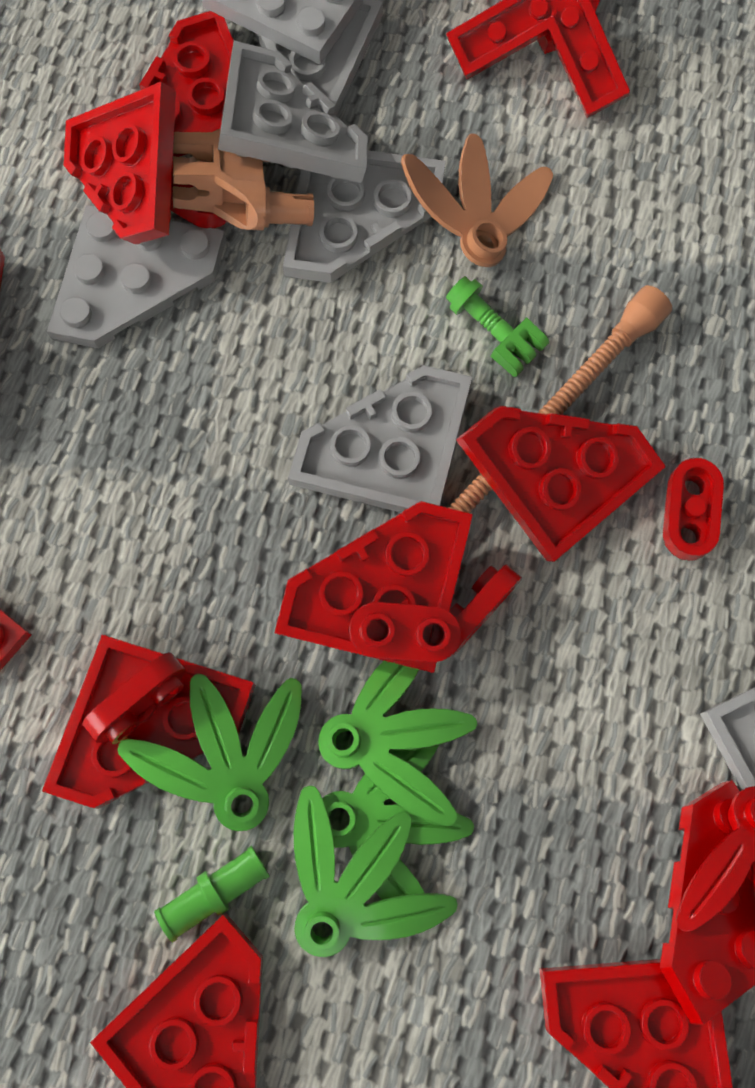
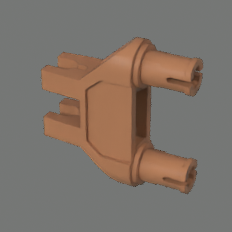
(231, 186)

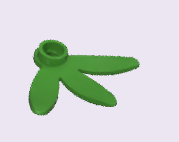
(407, 730)
(218, 737)
(369, 812)
(343, 901)

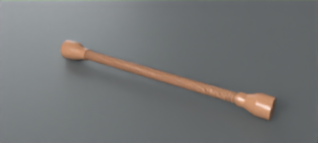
(641, 316)

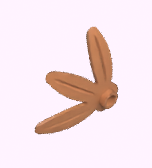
(480, 229)

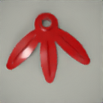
(723, 868)

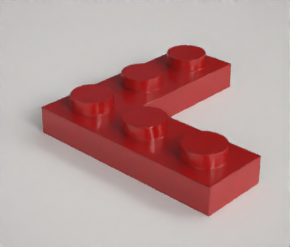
(573, 31)

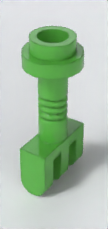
(465, 296)

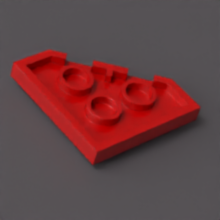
(197, 69)
(127, 160)
(559, 471)
(400, 562)
(94, 771)
(717, 959)
(194, 1019)
(632, 1027)

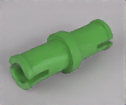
(211, 894)

